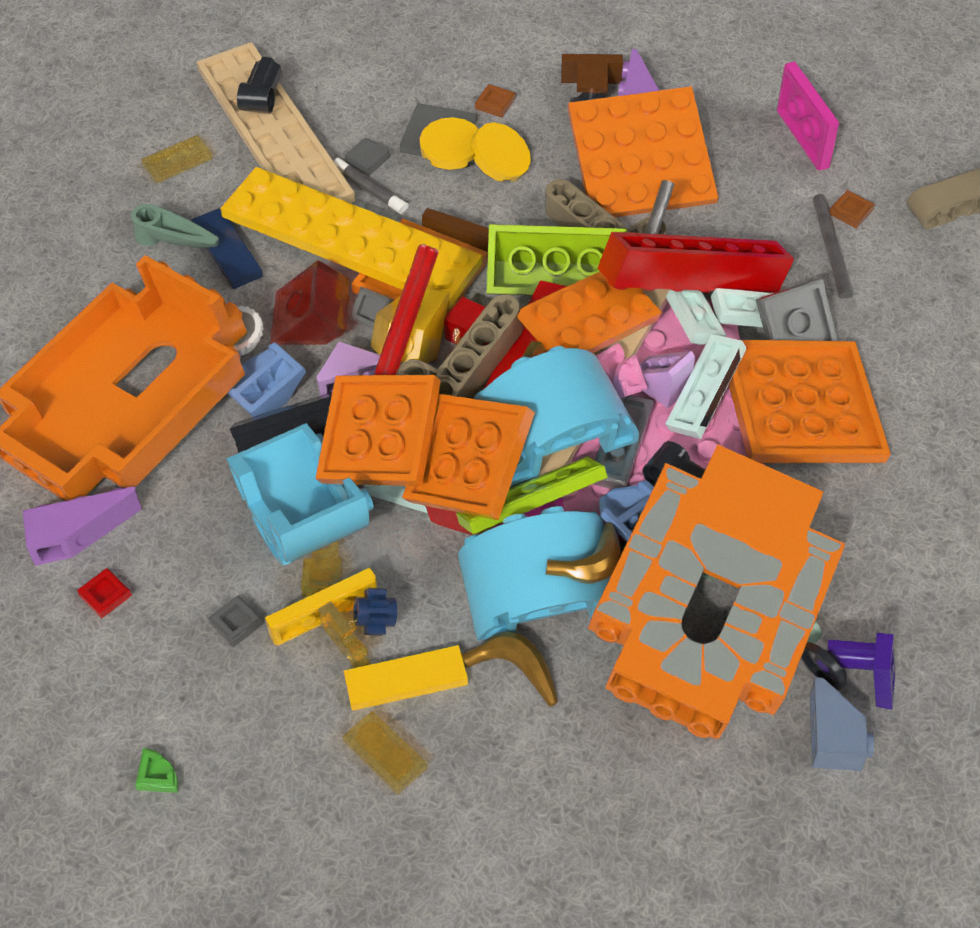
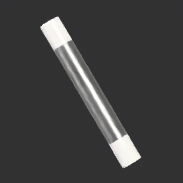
(371, 186)

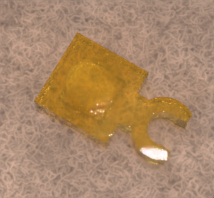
(321, 570)
(340, 629)

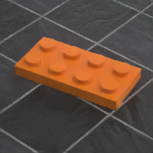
(588, 315)

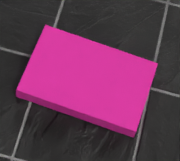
(807, 116)

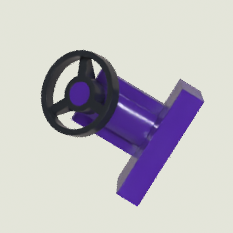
(856, 655)

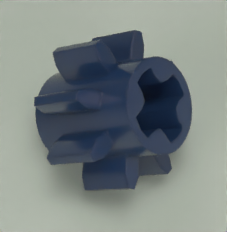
(375, 611)

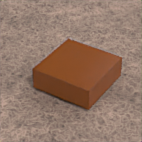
(495, 100)
(851, 209)

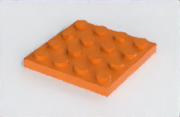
(637, 142)
(806, 404)

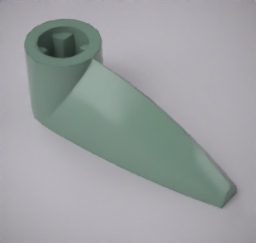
(156, 224)

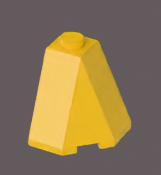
(427, 329)

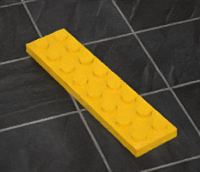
(345, 233)

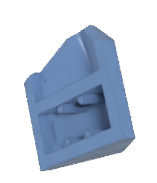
(267, 381)
(624, 507)

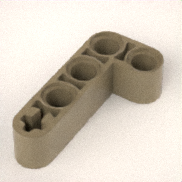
(946, 199)
(572, 208)
(496, 326)

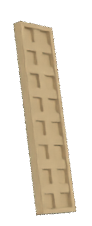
(276, 140)

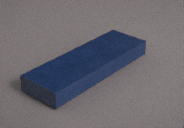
(231, 252)

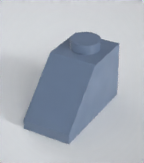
(837, 730)

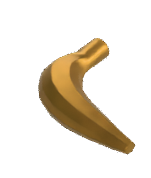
(594, 567)
(520, 652)

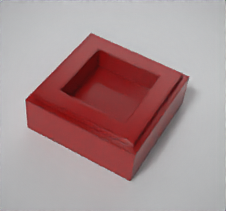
(104, 593)

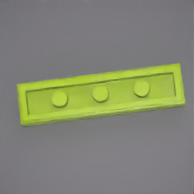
(540, 491)

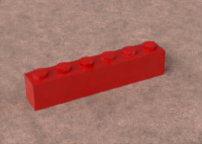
(693, 263)

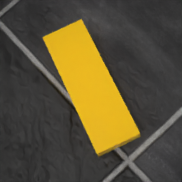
(304, 614)
(405, 677)

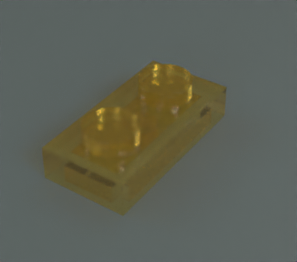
(385, 752)

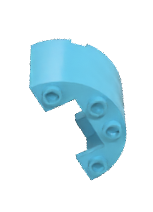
(570, 405)
(288, 502)
(508, 569)

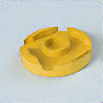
(448, 143)
(500, 152)

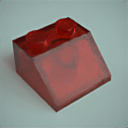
(311, 307)

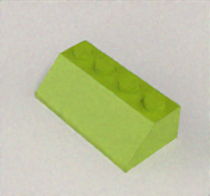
(526, 254)

